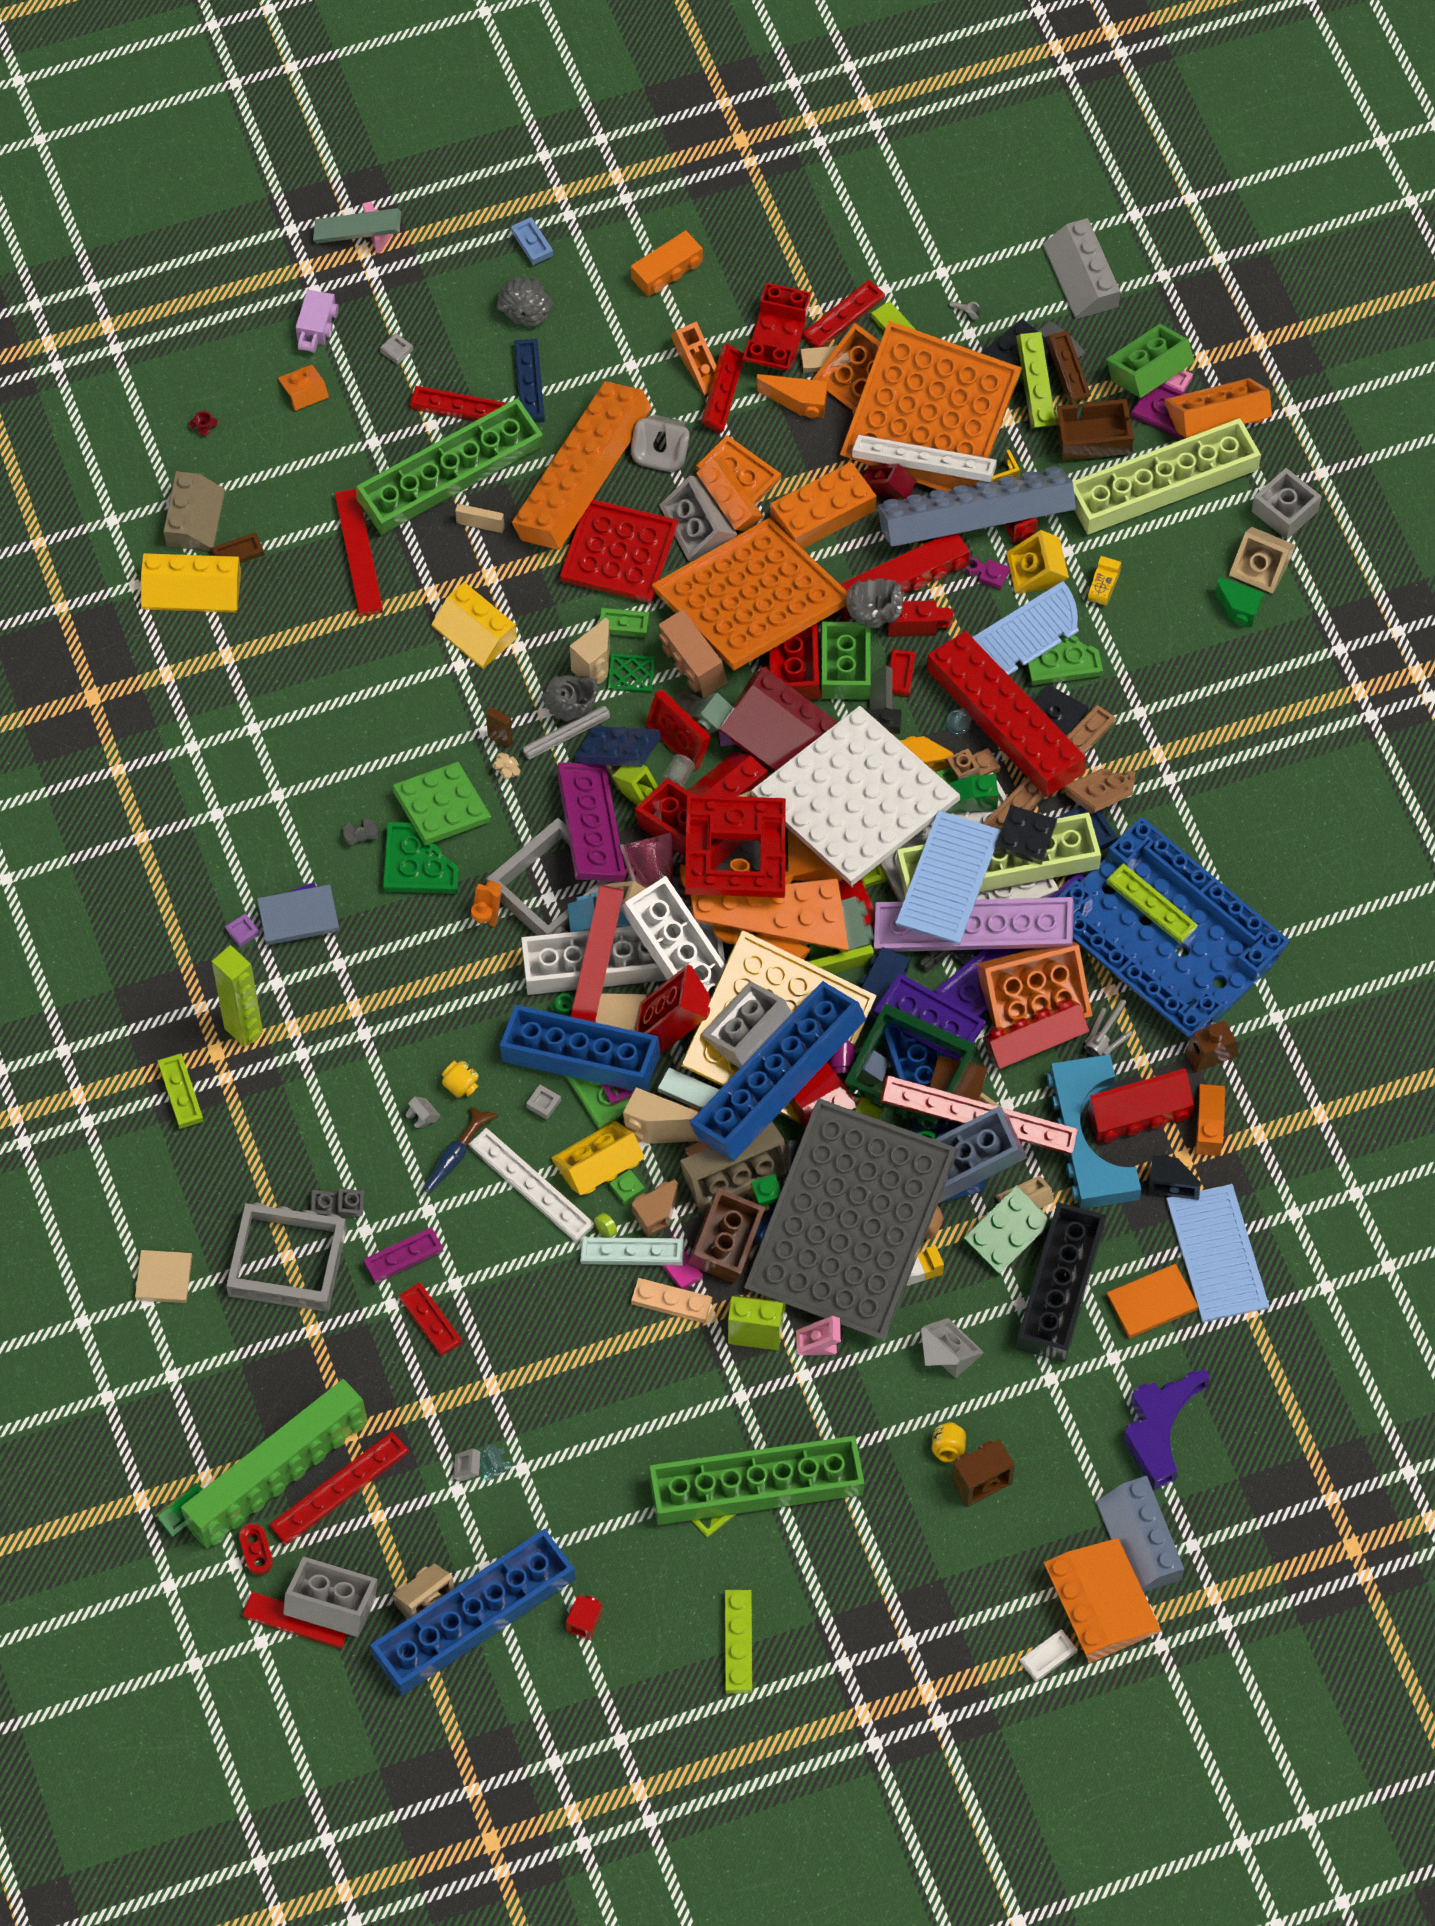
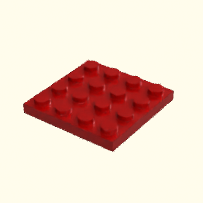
(619, 550)

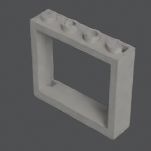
(522, 860)
(285, 1294)

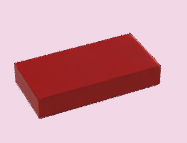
(902, 670)

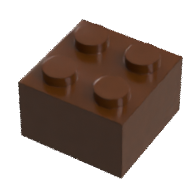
(982, 1472)

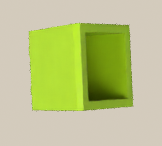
(755, 1322)

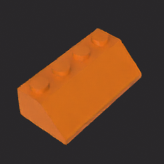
(1219, 405)

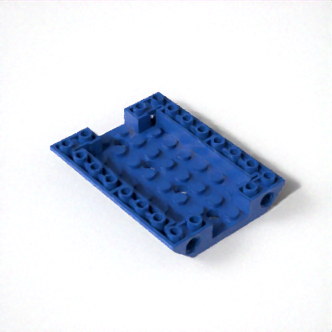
(1227, 945)

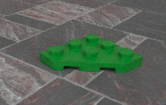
(416, 866)

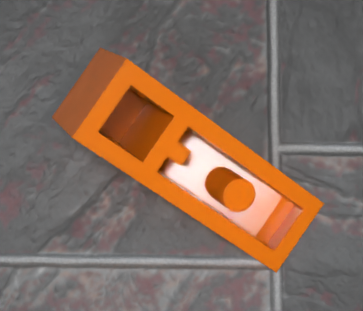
(695, 355)
(799, 395)
(1210, 1120)

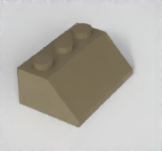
(193, 512)

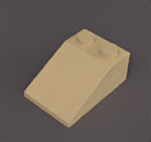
(658, 1119)

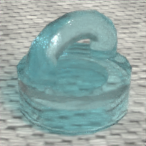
(958, 721)

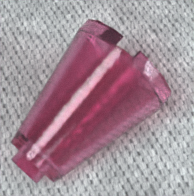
(652, 859)

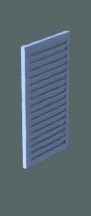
(948, 877)
(1217, 1254)

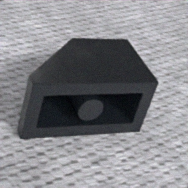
(1172, 1178)

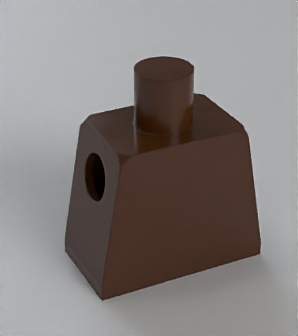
(1214, 1046)

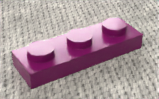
(403, 1255)

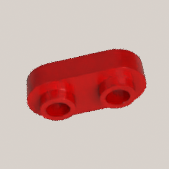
(256, 1551)

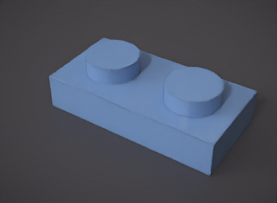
(532, 241)

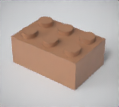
(692, 654)

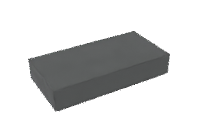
(881, 689)

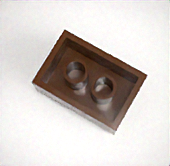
(726, 1235)

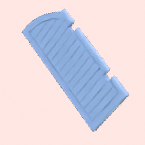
(1031, 629)

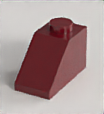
(890, 481)

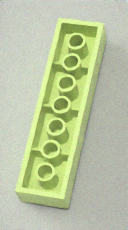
(1165, 476)
(1070, 852)

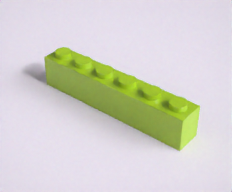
(237, 996)

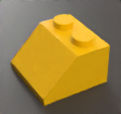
(1037, 563)

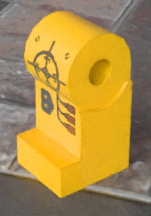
(1104, 580)

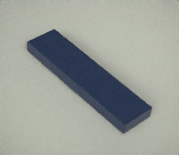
(529, 378)

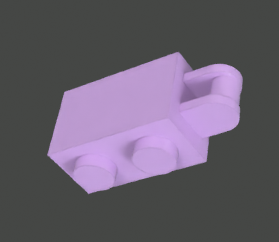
(315, 320)

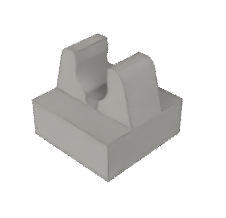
(425, 1111)

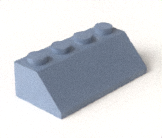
(1136, 1519)

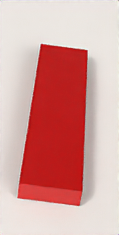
(843, 315)
(722, 388)
(452, 404)
(270, 1613)

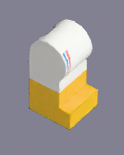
(927, 1266)

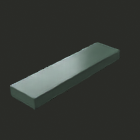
(357, 225)

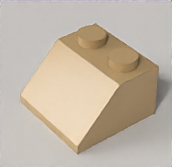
(1261, 559)
(591, 653)
(423, 1590)

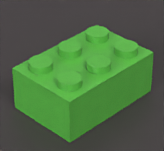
(1150, 360)
(846, 661)

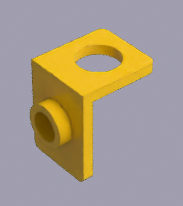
(1012, 466)

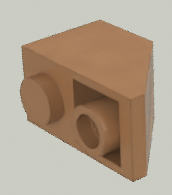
(655, 1209)

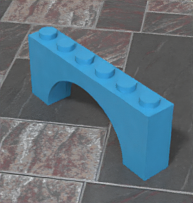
(1094, 1179)

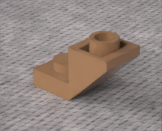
(966, 764)

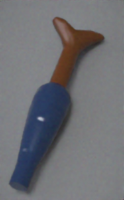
(457, 1149)

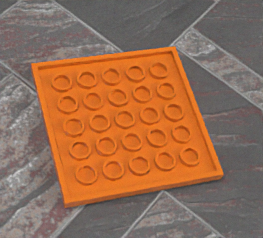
(932, 398)
(752, 593)

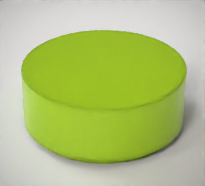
(605, 1225)

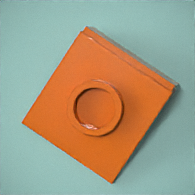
(304, 387)

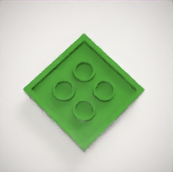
(441, 803)

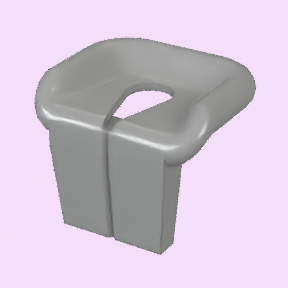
(676, 439)

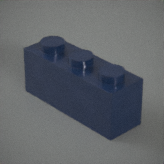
(883, 973)

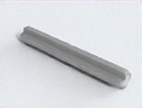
(566, 732)

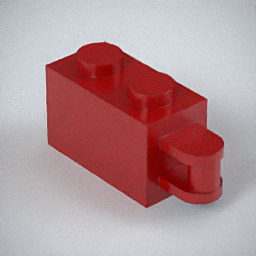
(920, 619)

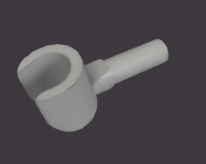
(971, 308)

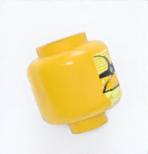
(460, 1079)
(948, 1442)

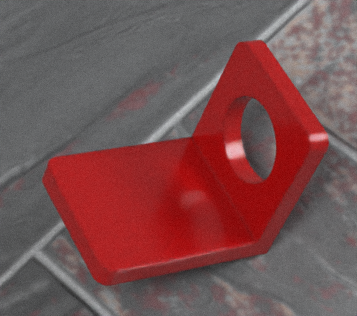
(1022, 530)

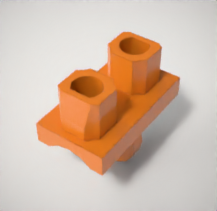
(487, 903)

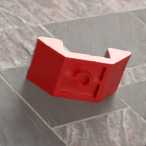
(778, 327)

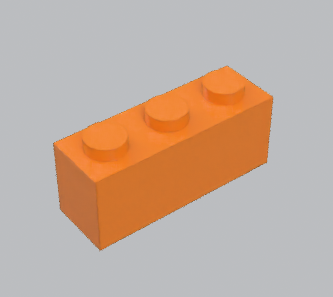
(667, 263)
(729, 494)

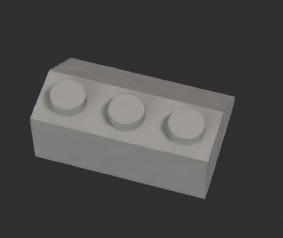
(700, 519)
(746, 1023)

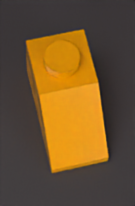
(929, 752)

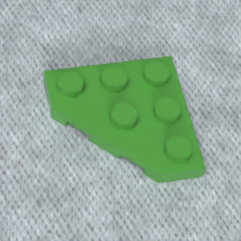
(1065, 662)

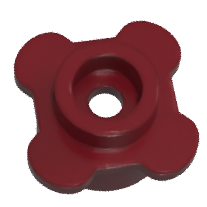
(203, 417)

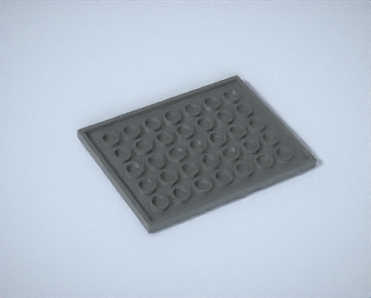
(851, 1218)

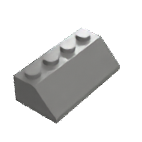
(1082, 269)

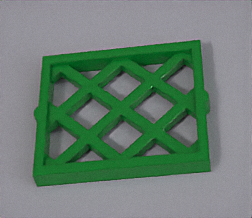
(631, 688)

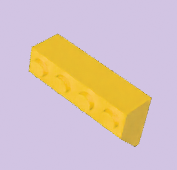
(190, 583)

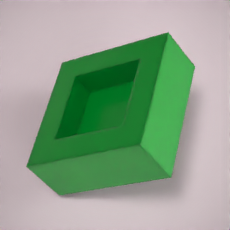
(766, 1190)

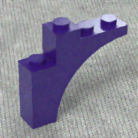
(1157, 1410)

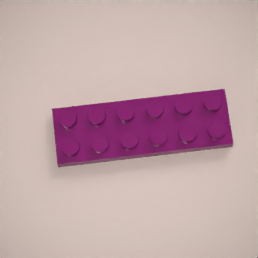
(590, 822)

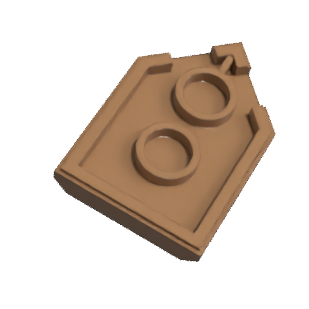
(1101, 789)

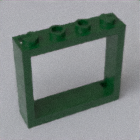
(921, 1029)

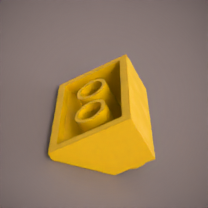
(474, 625)
(599, 1158)

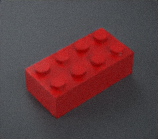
(666, 813)

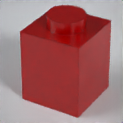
(584, 1616)

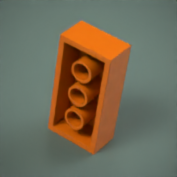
(824, 505)

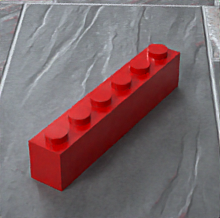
(917, 566)

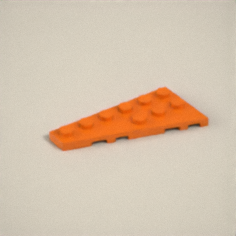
(806, 914)

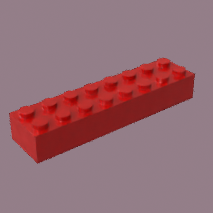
(1006, 714)

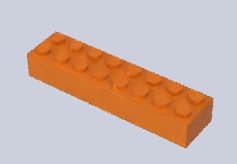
(581, 465)

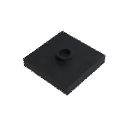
(1061, 708)

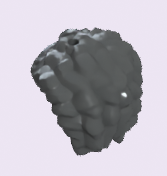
(527, 297)
(875, 602)
(570, 696)

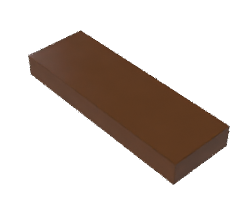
(1068, 366)

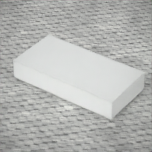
(1048, 1655)

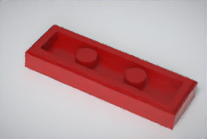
(430, 1319)

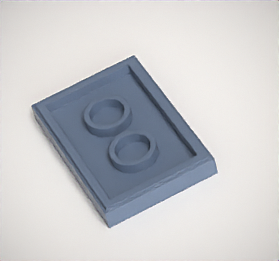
(298, 914)

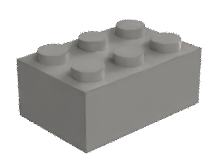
(330, 1596)

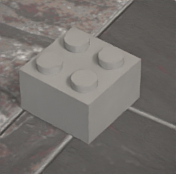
(1286, 503)

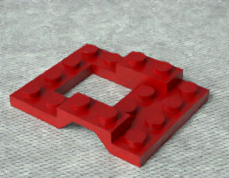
(735, 819)

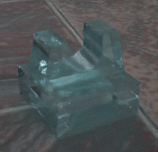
(492, 1463)

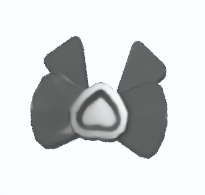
(368, 831)

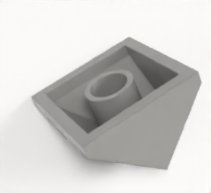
(949, 1347)

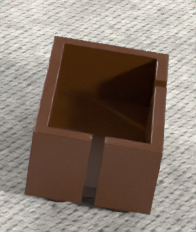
(1099, 433)

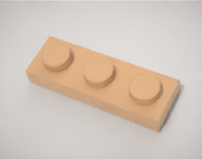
(671, 1300)

